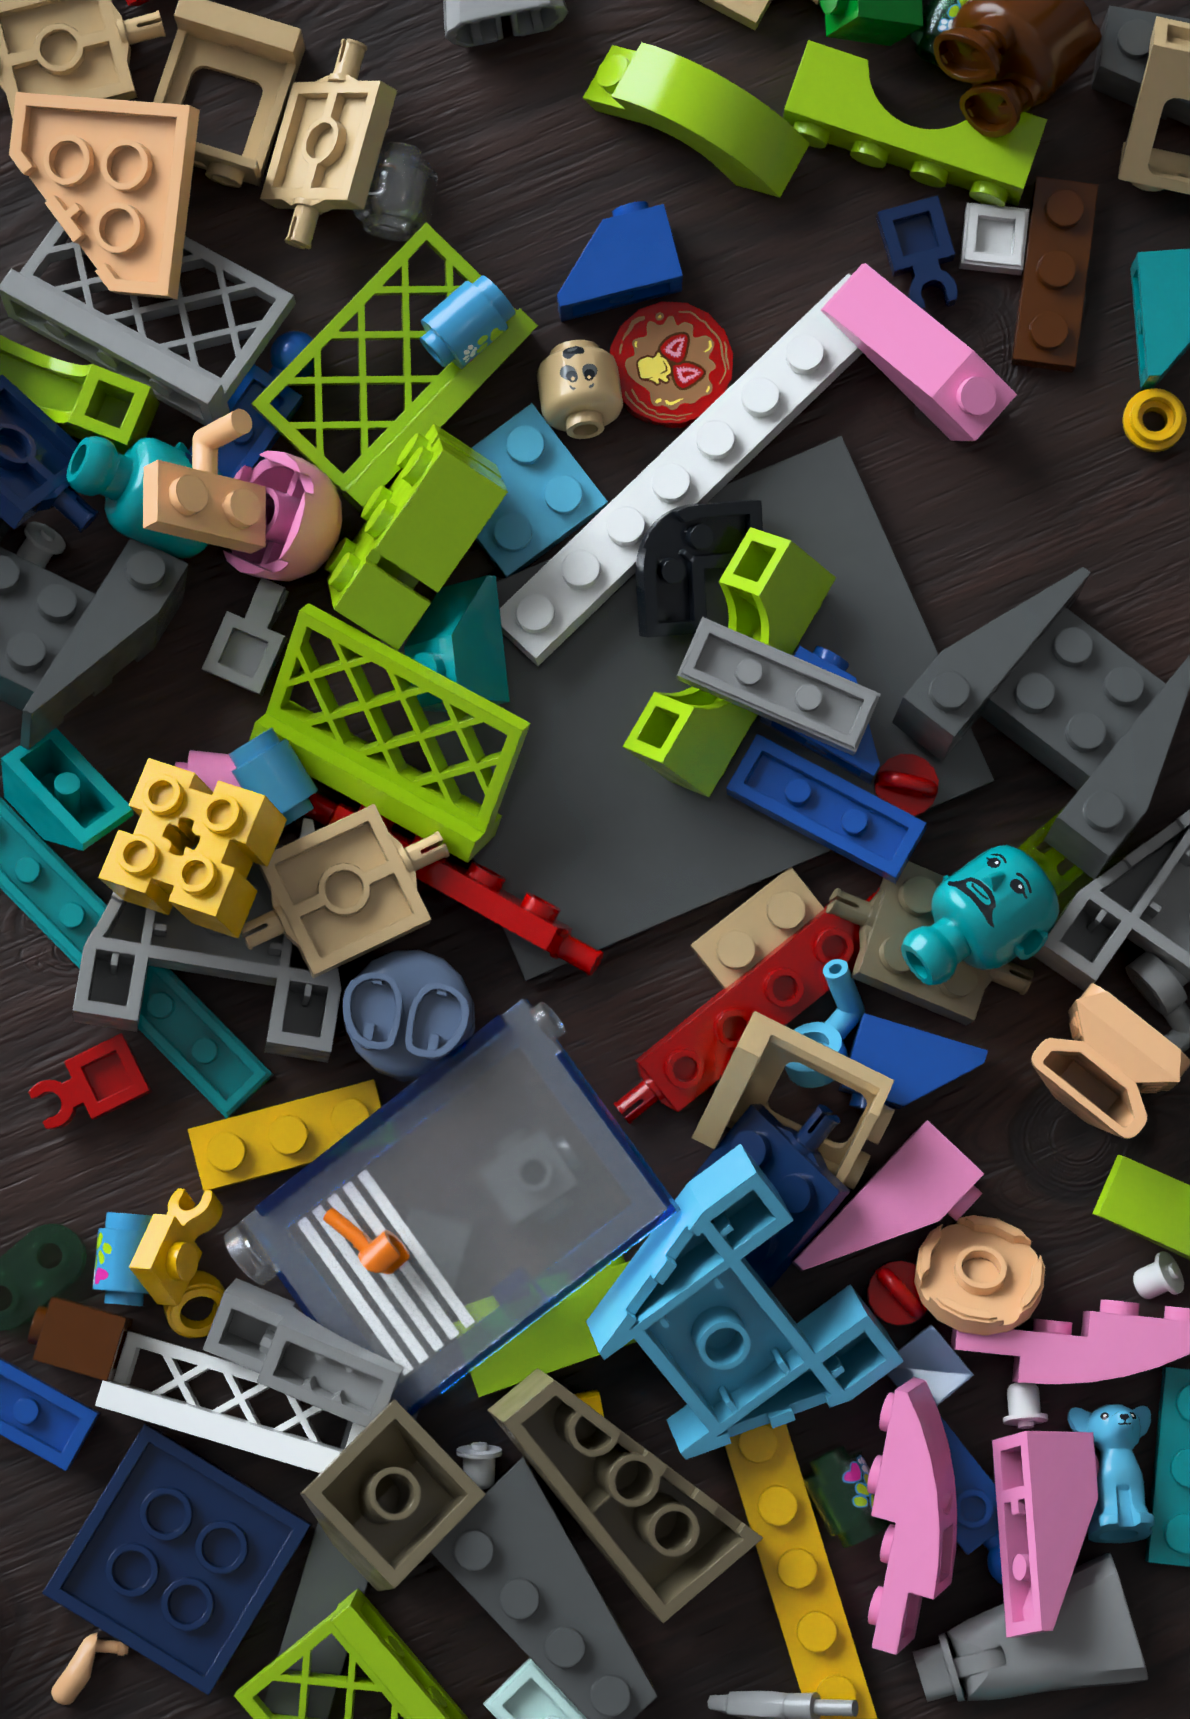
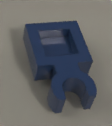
(917, 244)

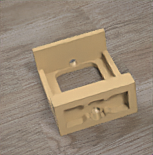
(244, 48)
(1164, 78)
(755, 1071)

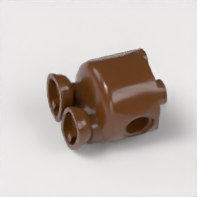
(1014, 56)

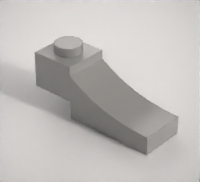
(300, 1355)

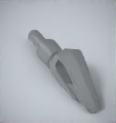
(780, 1705)

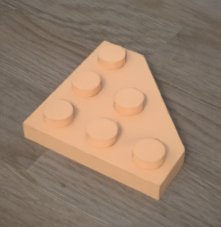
(113, 181)

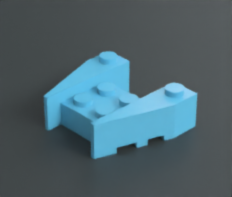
(720, 1326)

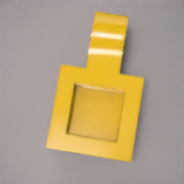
(168, 1249)

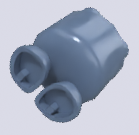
(407, 1013)

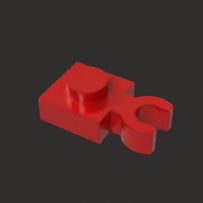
(100, 1080)

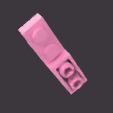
(1110, 1345)
(918, 1493)

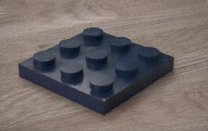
(177, 1558)

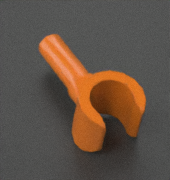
(381, 1255)

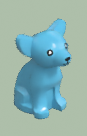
(1120, 1507)

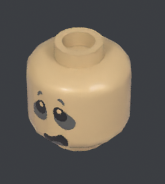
(579, 388)

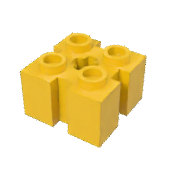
(205, 883)

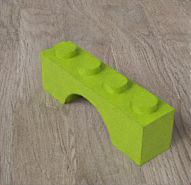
(838, 106)
(81, 397)
(769, 597)

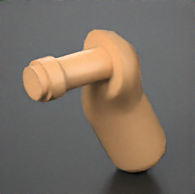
(80, 1667)

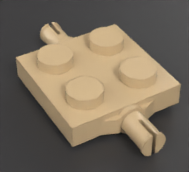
(70, 48)
(328, 144)
(344, 891)

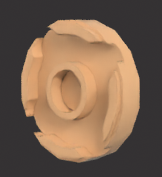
(979, 1275)

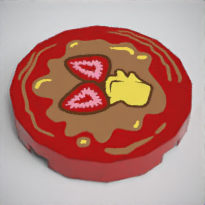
(671, 363)

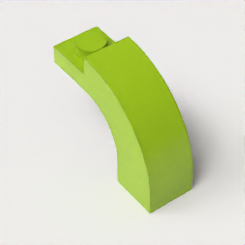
(701, 110)

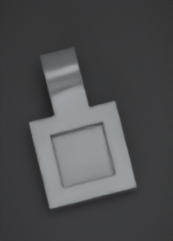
(247, 647)

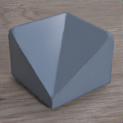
(933, 1360)

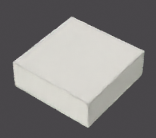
(994, 238)

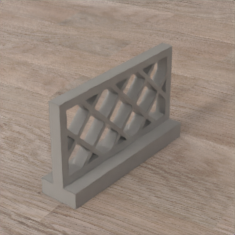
(115, 347)

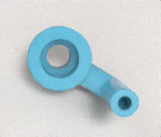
(835, 1028)

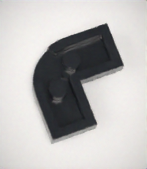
(674, 561)

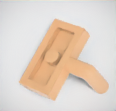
(200, 502)

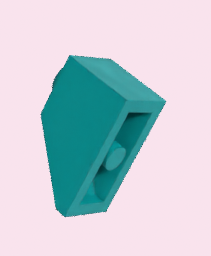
(1160, 311)
(463, 641)
(61, 793)

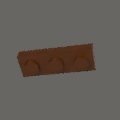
(1054, 274)

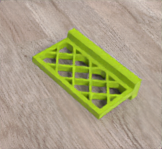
(433, 405)
(377, 769)
(375, 1649)

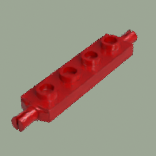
(483, 892)
(777, 987)

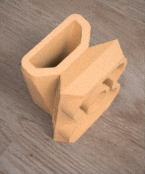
(1108, 1064)

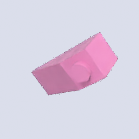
(919, 355)
(907, 1193)
(1043, 1514)

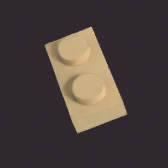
(756, 927)

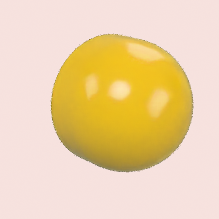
(200, 1285)

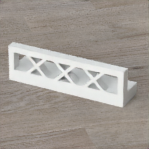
(214, 1424)

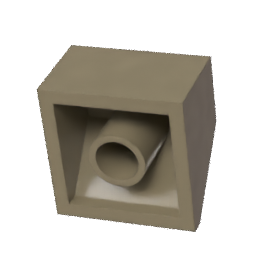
(390, 1497)

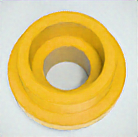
(1154, 401)

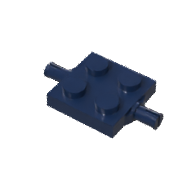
(35, 463)
(798, 1174)

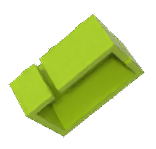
(413, 534)

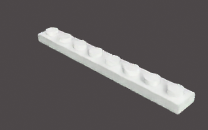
(684, 474)

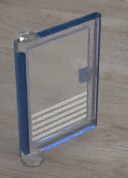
(495, 1183)

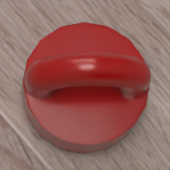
(907, 783)
(894, 1294)

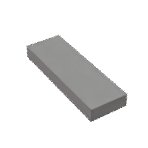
(778, 686)

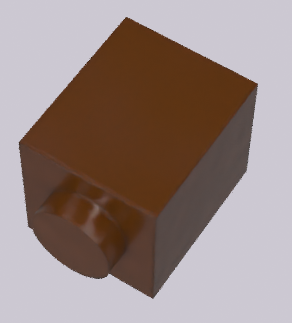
(79, 1337)

